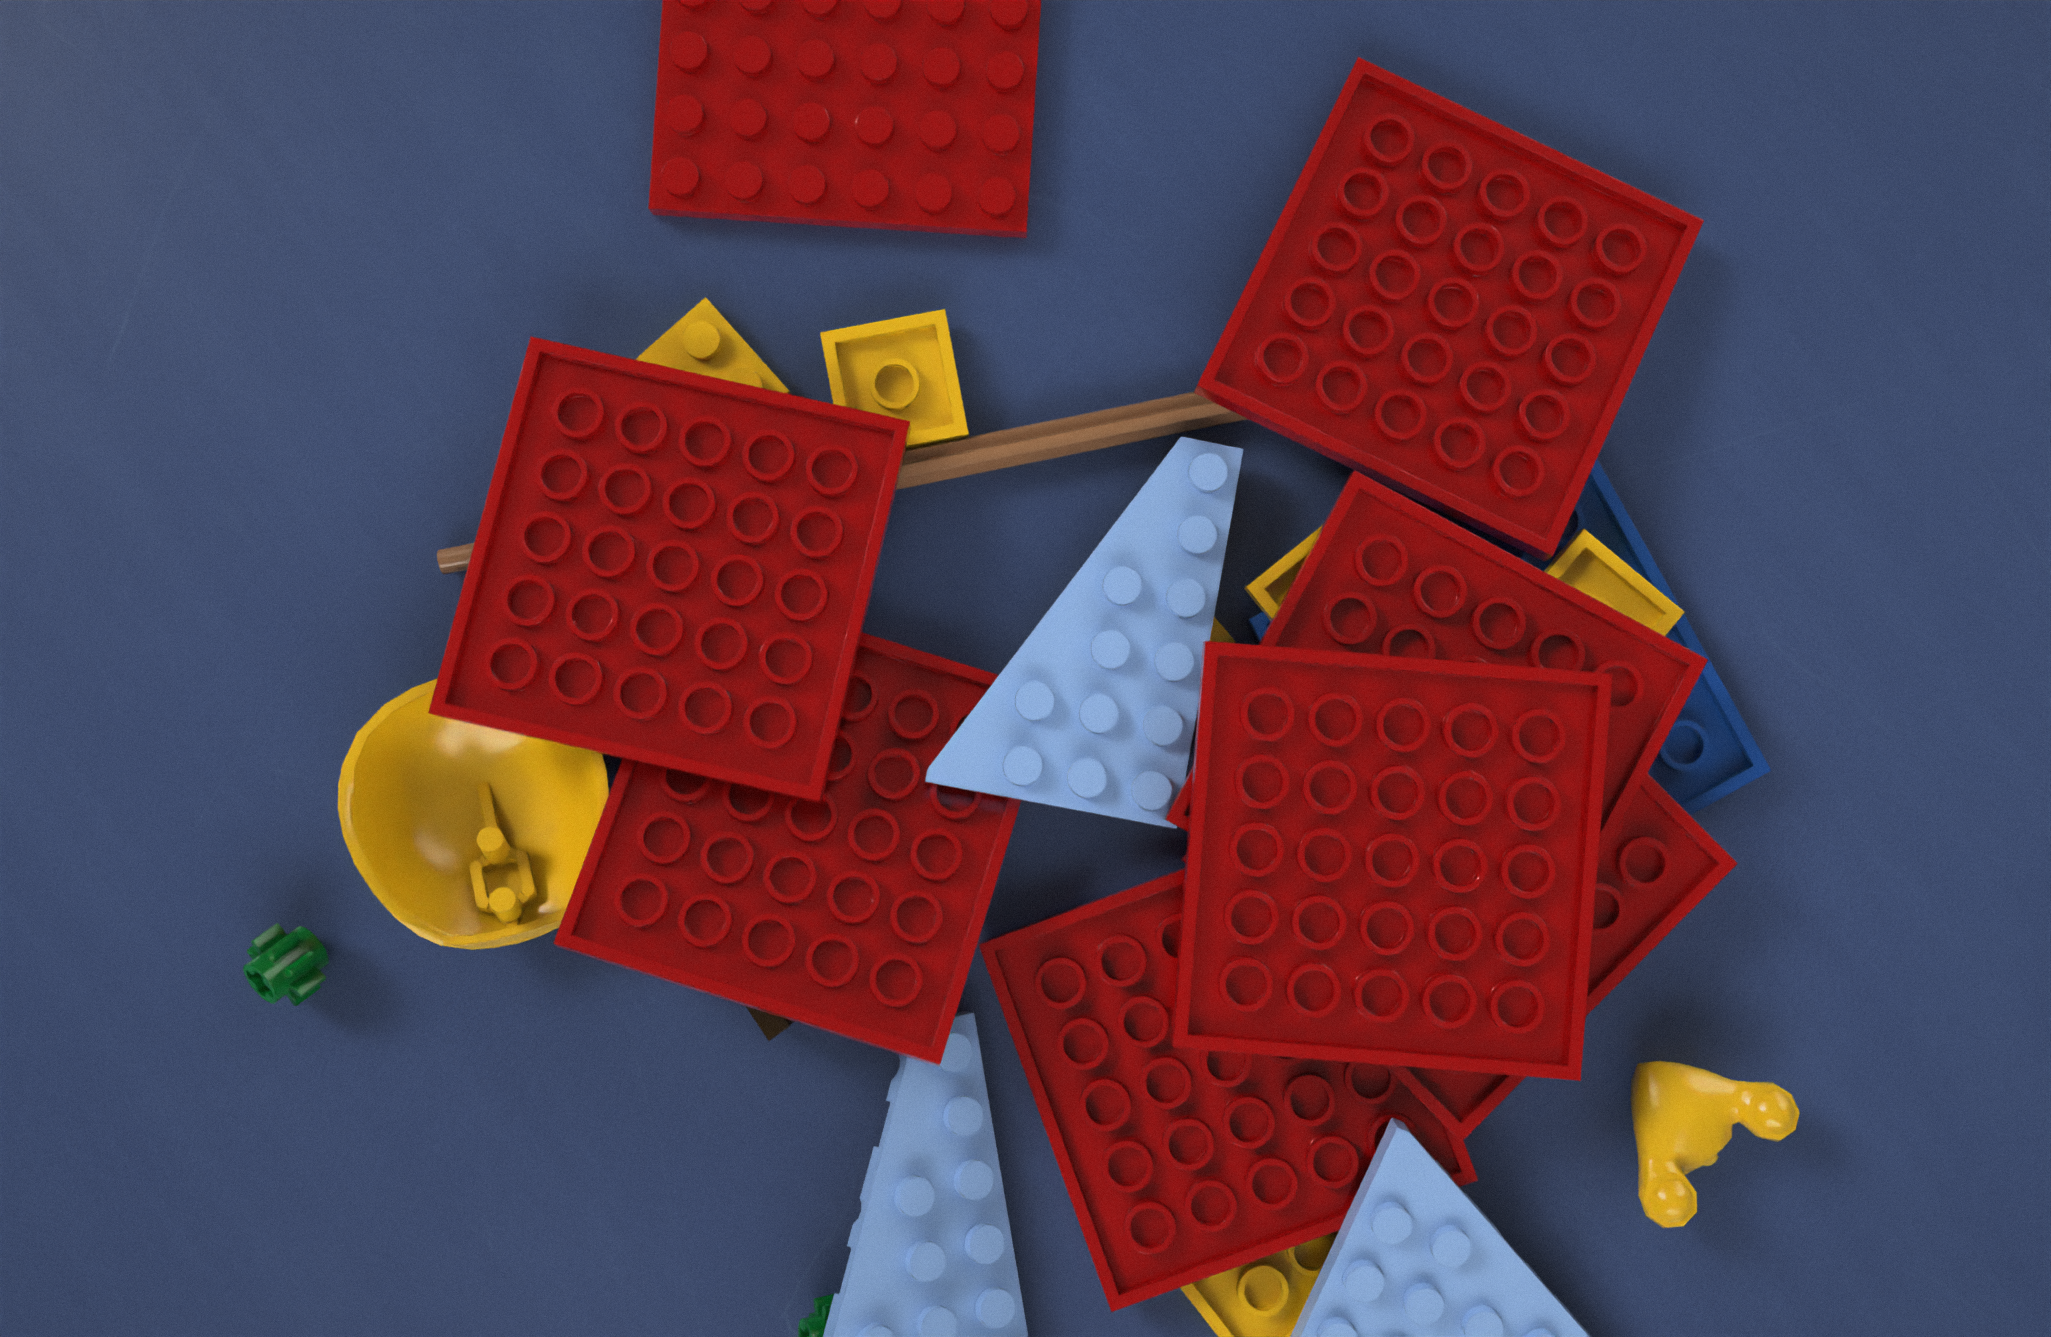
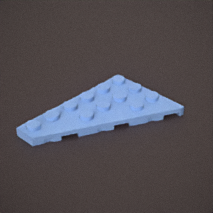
(1109, 679)
(933, 1215)
(1425, 1262)

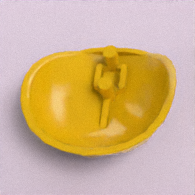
(467, 824)

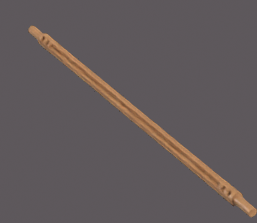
(1022, 445)

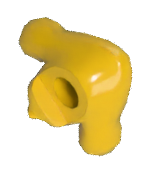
(1685, 1120)

